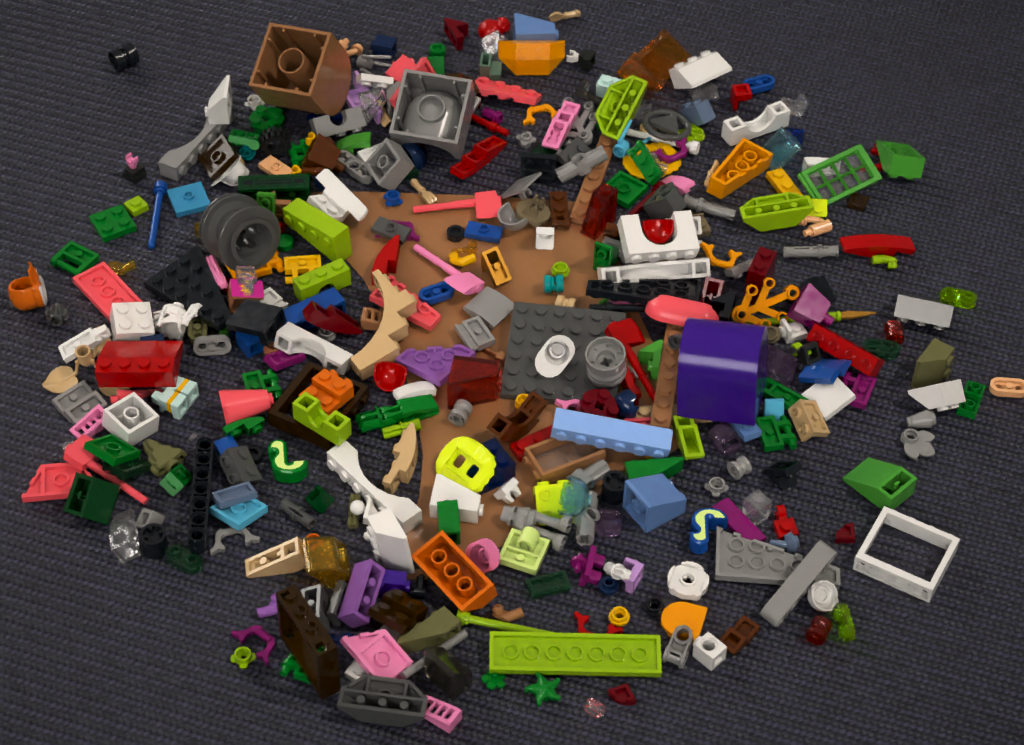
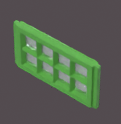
(840, 175)

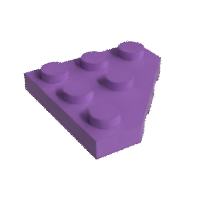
(434, 362)

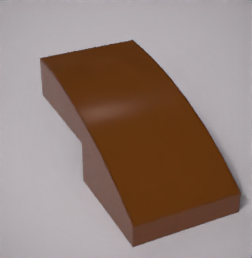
(740, 635)

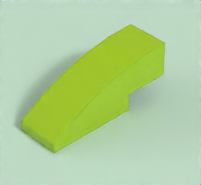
(687, 437)

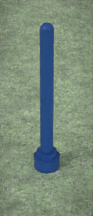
(160, 189)

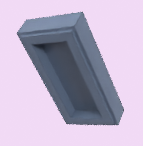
(234, 495)

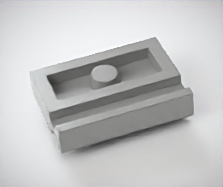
(475, 334)

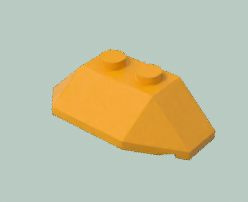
(531, 56)

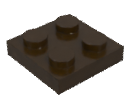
(218, 157)

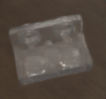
(490, 43)

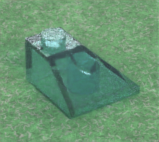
(783, 146)

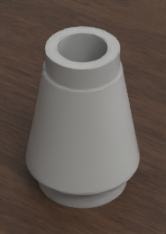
(923, 419)

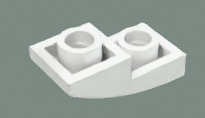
(414, 389)

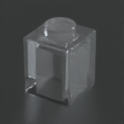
(757, 507)

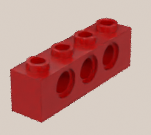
(845, 350)

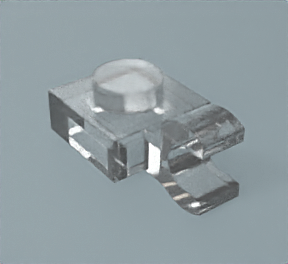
(247, 276)

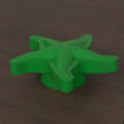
(544, 689)

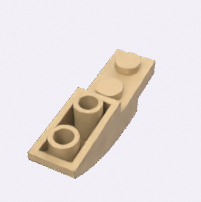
(405, 460)

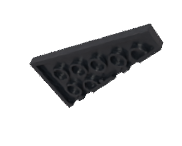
(644, 290)

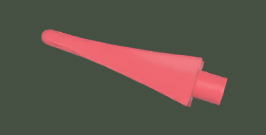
(141, 393)

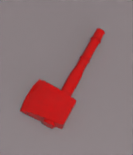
(630, 336)

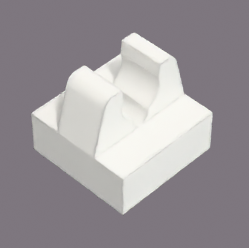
(505, 491)

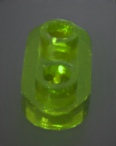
(958, 297)
(846, 627)

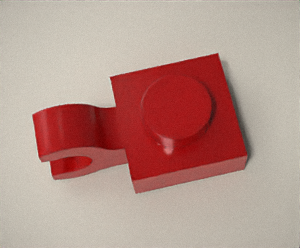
(782, 524)

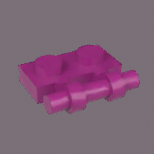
(861, 387)

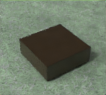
(858, 202)

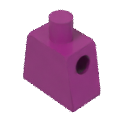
(810, 308)

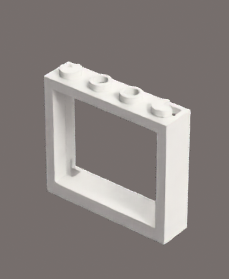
(894, 576)

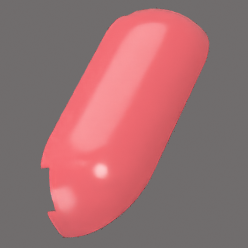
(677, 310)

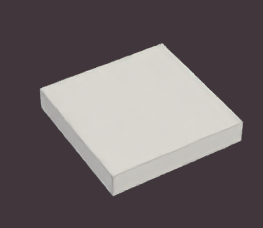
(830, 397)

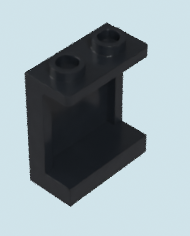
(257, 320)

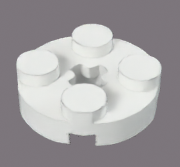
(687, 591)

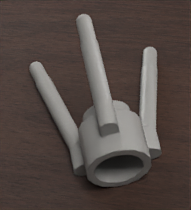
(366, 62)

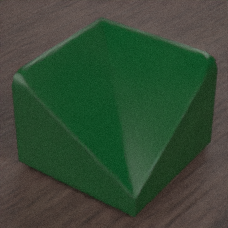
(319, 499)

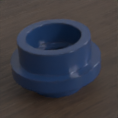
(608, 590)

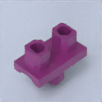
(585, 564)

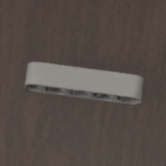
(798, 583)

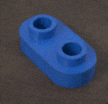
(760, 83)
(436, 293)

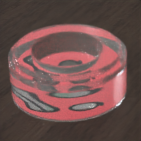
(594, 708)

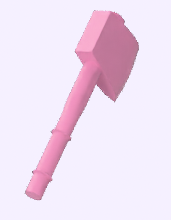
(463, 282)

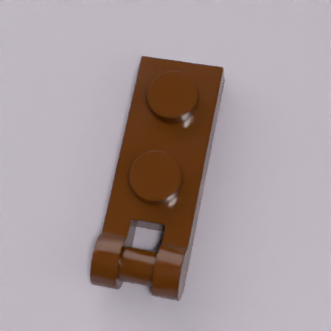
(559, 209)

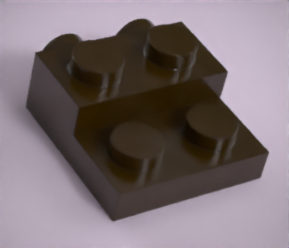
(398, 611)

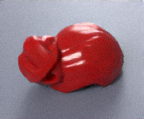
(489, 26)

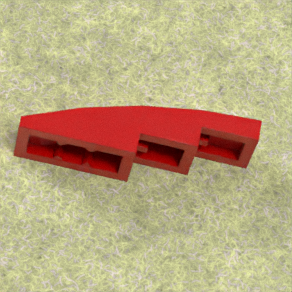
(480, 156)
(875, 244)

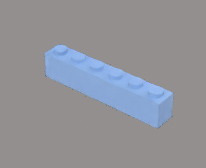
(611, 433)

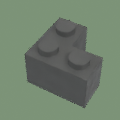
(664, 202)

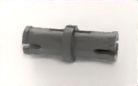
(289, 507)

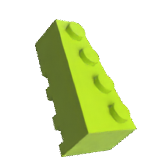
(319, 229)

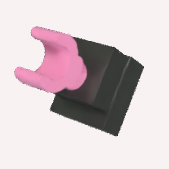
(134, 171)

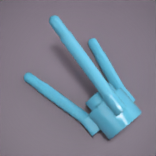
(622, 145)

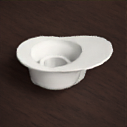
(231, 175)
(554, 356)

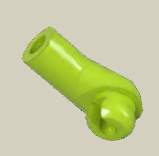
(885, 259)

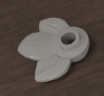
(917, 443)

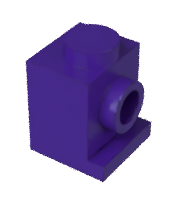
(395, 579)

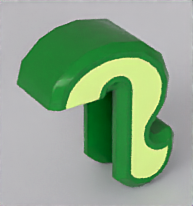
(281, 469)

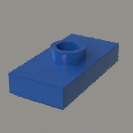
(483, 232)

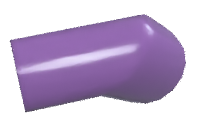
(269, 610)

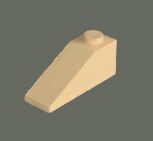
(278, 560)

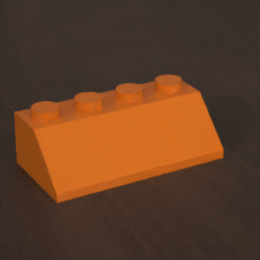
(454, 573)

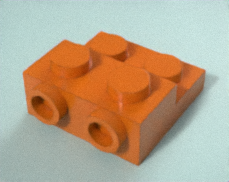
(330, 390)

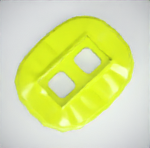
(475, 454)

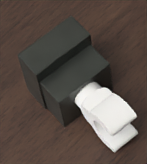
(585, 59)

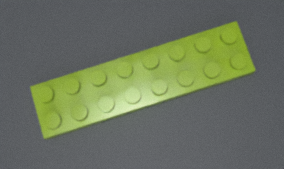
(575, 654)

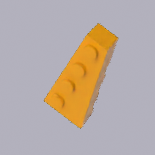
(739, 167)

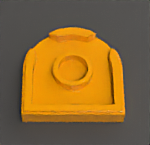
(683, 614)

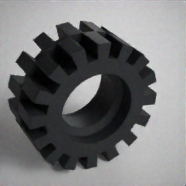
(275, 135)

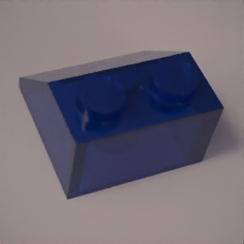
(504, 469)

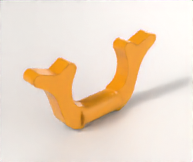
(535, 109)
(720, 263)

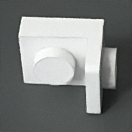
(792, 331)

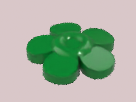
(493, 680)

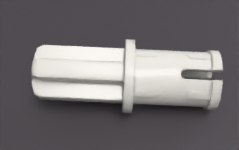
(617, 571)

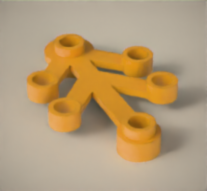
(762, 304)

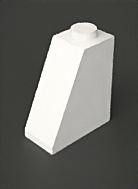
(468, 501)

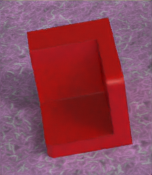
(739, 93)

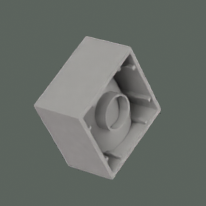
(433, 111)

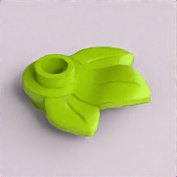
(697, 133)

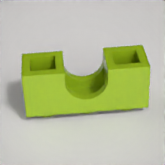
(310, 283)
(333, 427)

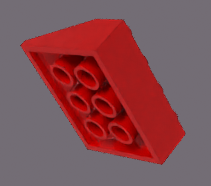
(139, 364)

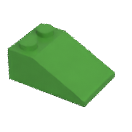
(900, 160)

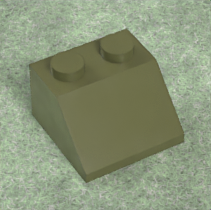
(933, 364)

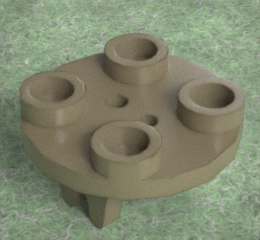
(533, 210)

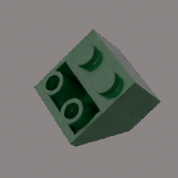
(92, 498)

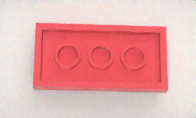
(103, 288)

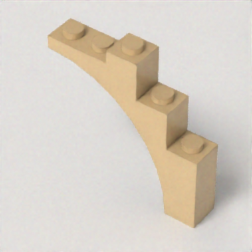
(393, 327)

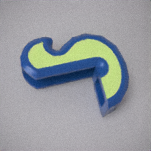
(700, 523)

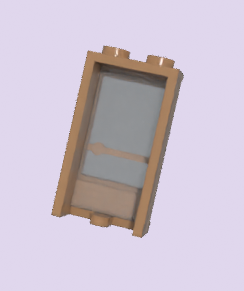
(556, 459)

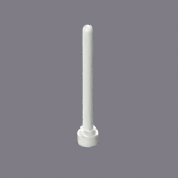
(692, 147)

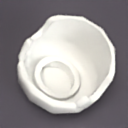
(822, 595)

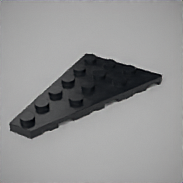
(192, 282)

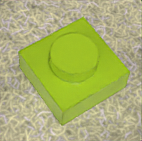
(136, 206)

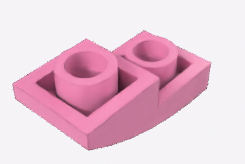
(682, 183)

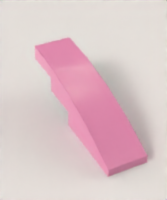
(561, 125)

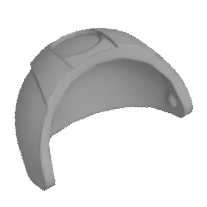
(508, 220)

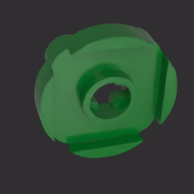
(272, 115)

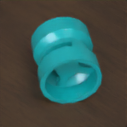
(549, 284)

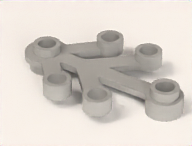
(584, 134)

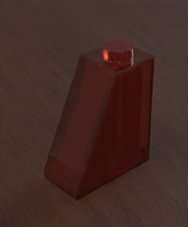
(600, 211)

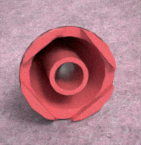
(244, 403)

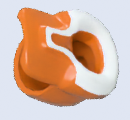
(28, 291)

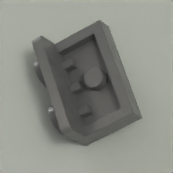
(571, 148)
(239, 466)

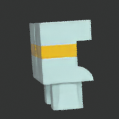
(178, 398)

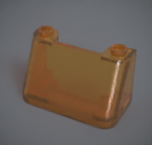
(655, 61)

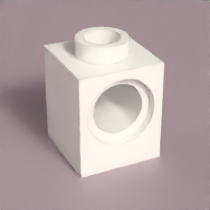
(711, 658)

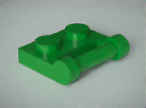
(241, 138)
(76, 254)

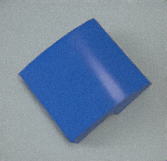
(824, 371)

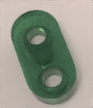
(882, 348)
(182, 557)

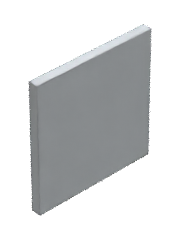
(520, 187)

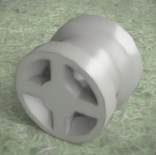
(739, 467)

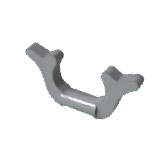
(221, 533)

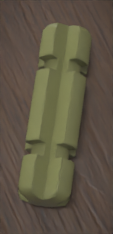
(353, 520)

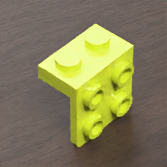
(548, 497)

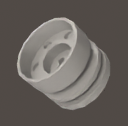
(606, 362)

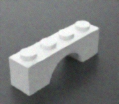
(773, 118)
(294, 339)

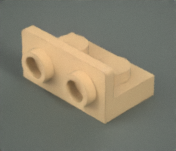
(808, 419)

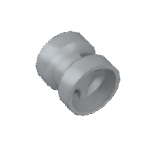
(460, 412)

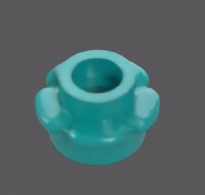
(247, 153)

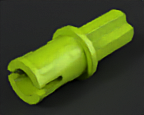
(396, 430)

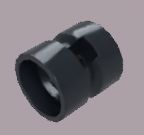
(125, 56)

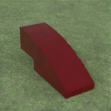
(331, 319)

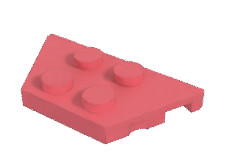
(51, 482)

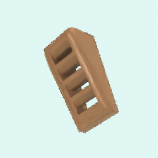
(369, 318)

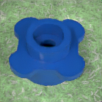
(392, 198)

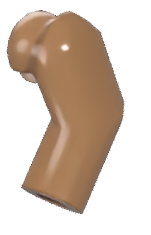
(506, 616)

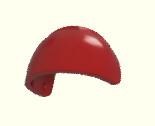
(658, 229)
(389, 375)

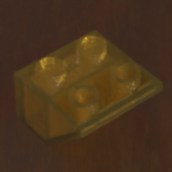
(326, 559)

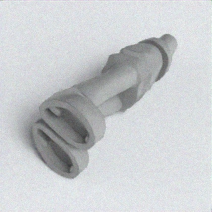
(523, 516)

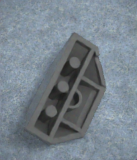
(383, 701)

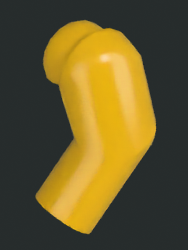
(461, 261)

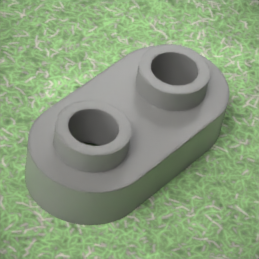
(212, 345)

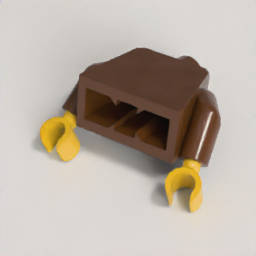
(320, 155)

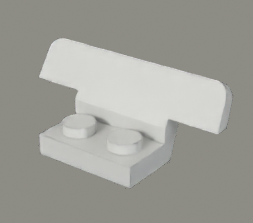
(337, 199)

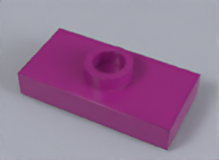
(280, 359)

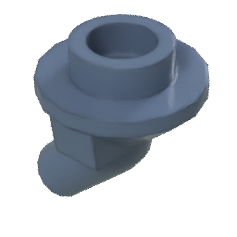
(790, 542)

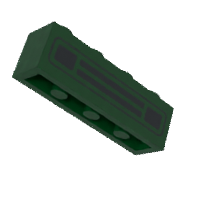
(286, 186)

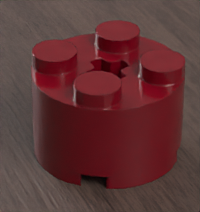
(598, 403)

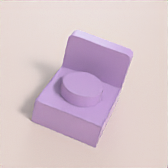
(637, 574)

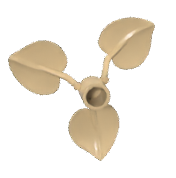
(64, 378)

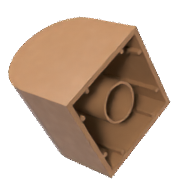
(302, 70)

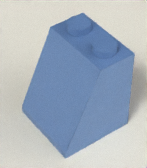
(533, 28)
(652, 501)

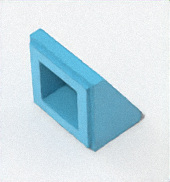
(773, 407)

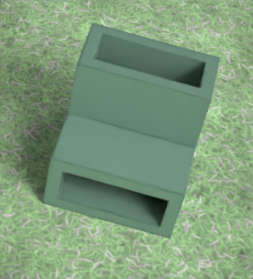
(490, 68)

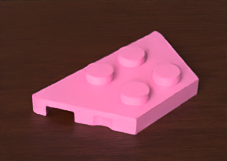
(377, 653)

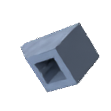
(697, 112)

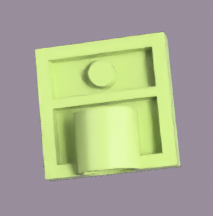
(524, 550)

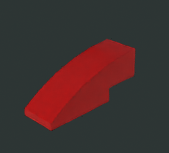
(388, 257)

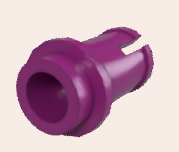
(492, 115)

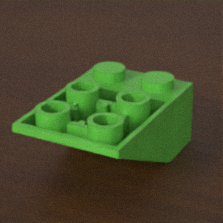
(881, 482)

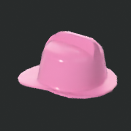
(484, 554)

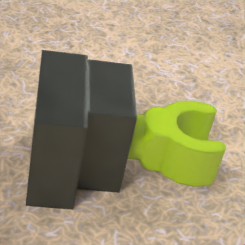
(807, 353)

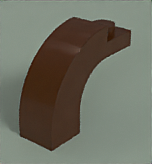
(521, 421)

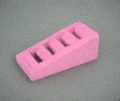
(92, 416)
(447, 709)

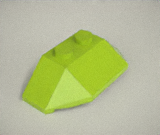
(620, 105)
(776, 211)

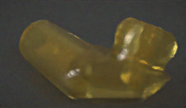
(121, 268)

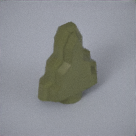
(162, 457)

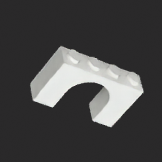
(639, 249)

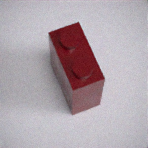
(760, 268)

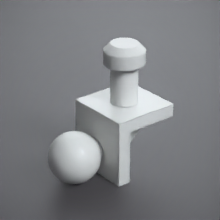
(358, 507)

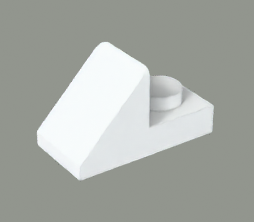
(545, 238)

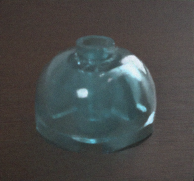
(574, 497)

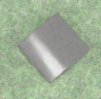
(490, 306)
(78, 402)

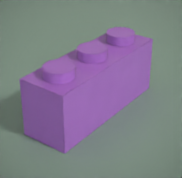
(361, 593)

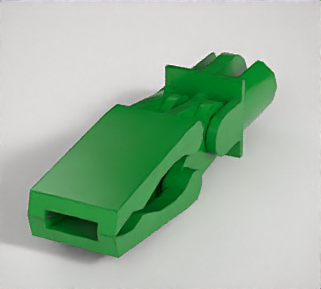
(404, 410)

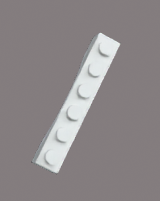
(657, 270)
(345, 463)

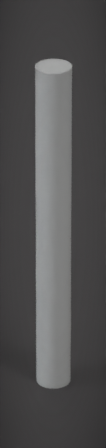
(447, 645)

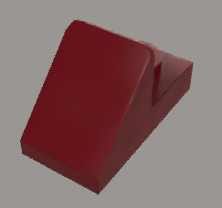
(456, 31)

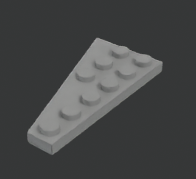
(758, 562)

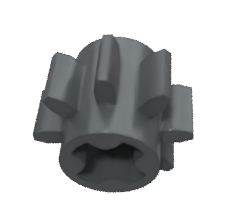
(56, 314)

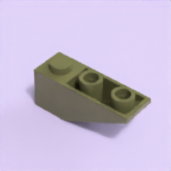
(431, 632)

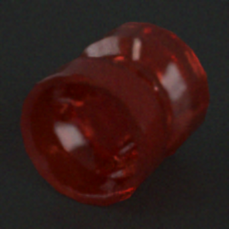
(893, 331)
(818, 631)

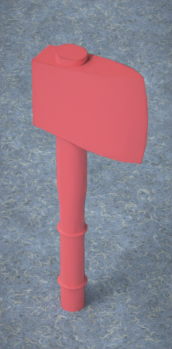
(485, 205)
(83, 459)

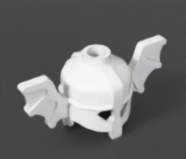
(174, 319)

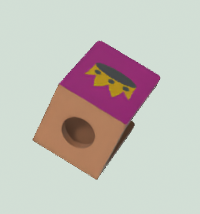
(236, 295)

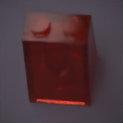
(473, 380)

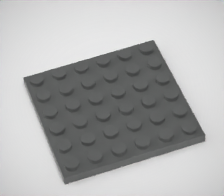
(530, 330)

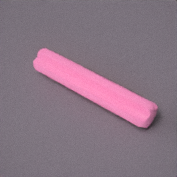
(217, 272)

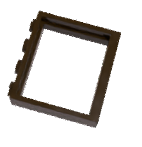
(277, 413)
(309, 634)

